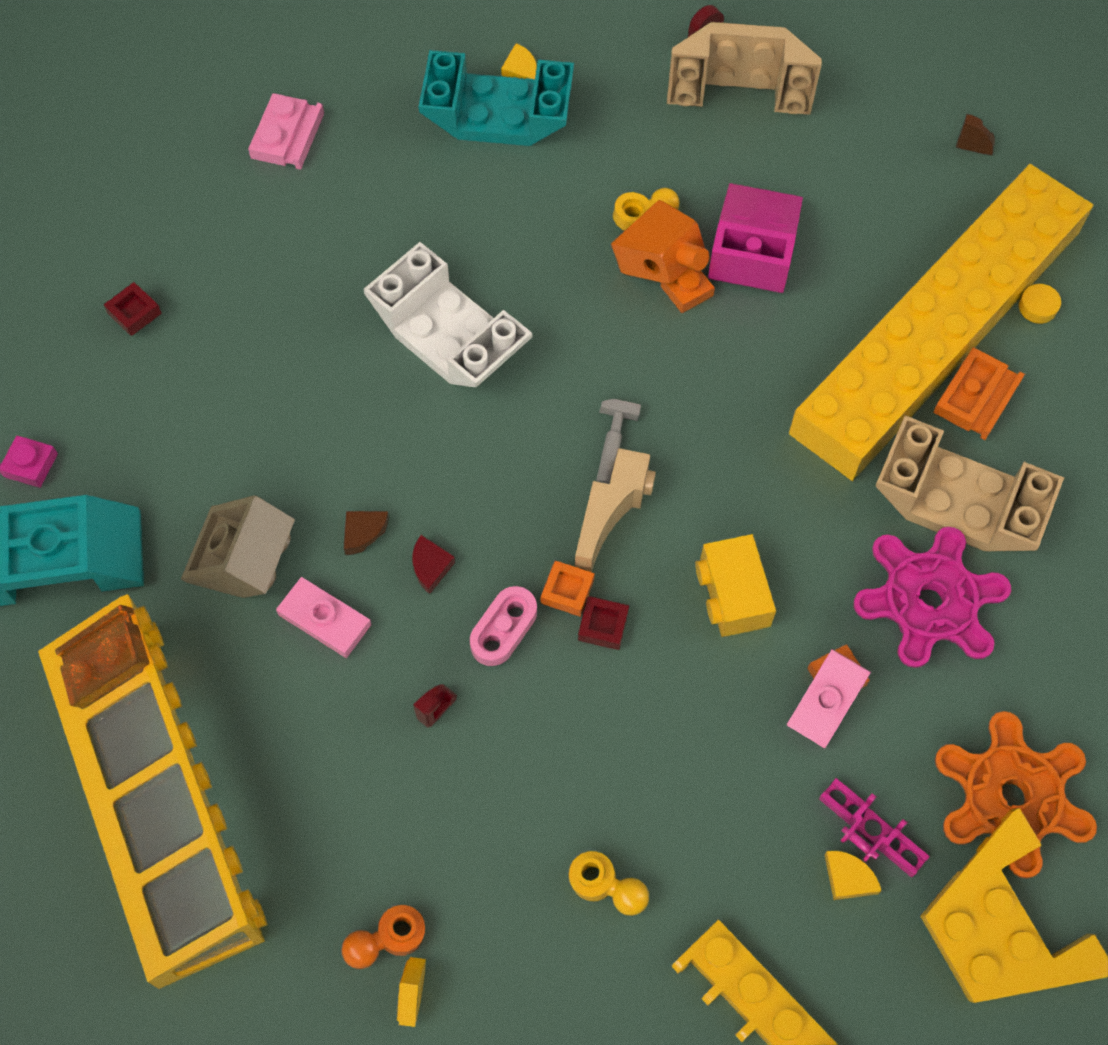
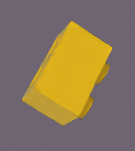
(736, 586)

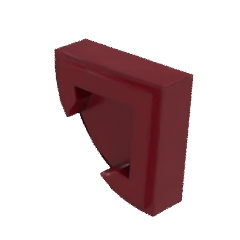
(430, 563)
(434, 704)

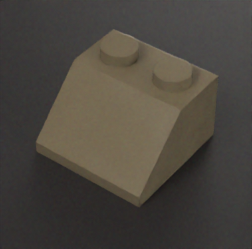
(239, 547)

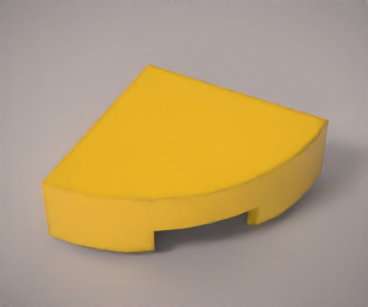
(519, 64)
(850, 876)
(411, 991)

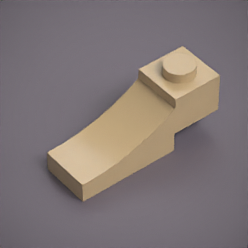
(611, 501)

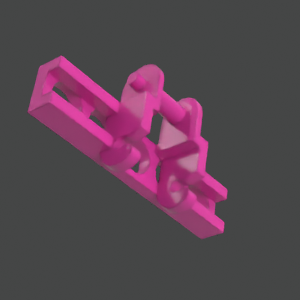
(880, 842)

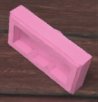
(323, 617)
(828, 698)

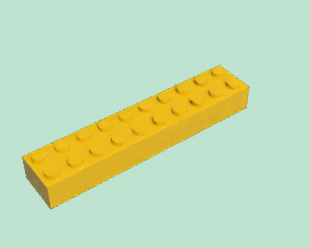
(939, 322)

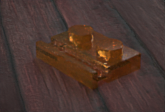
(102, 656)

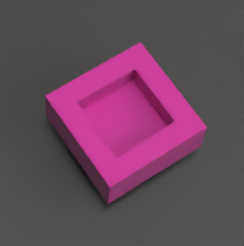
(28, 461)

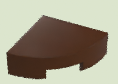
(975, 136)
(363, 529)

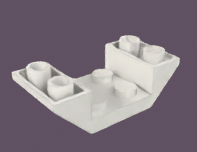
(441, 321)

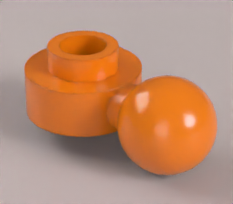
(362, 947)

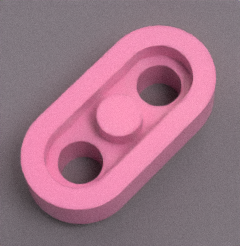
(503, 628)

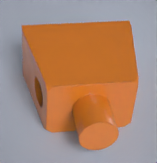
(660, 245)

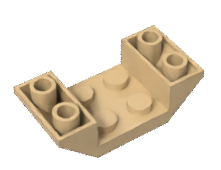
(745, 58)
(956, 492)

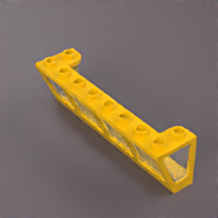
(156, 816)

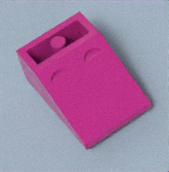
(755, 238)

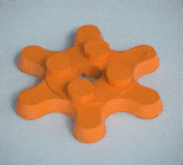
(1036, 774)

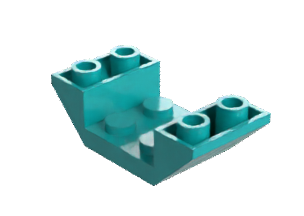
(495, 106)
(69, 543)

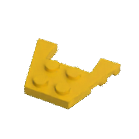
(990, 935)

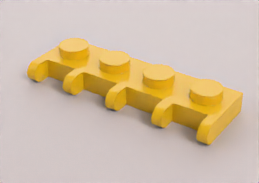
(750, 991)

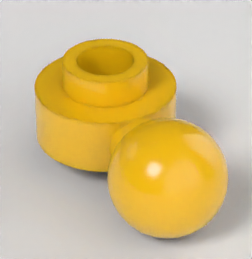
(637, 204)
(628, 895)

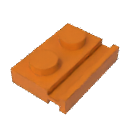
(978, 393)

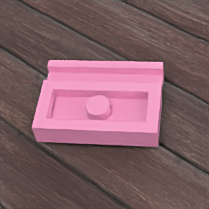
(286, 131)

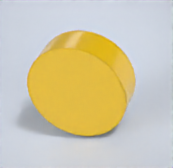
(1039, 303)

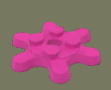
(938, 571)

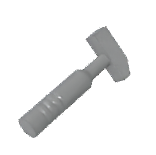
(619, 410)

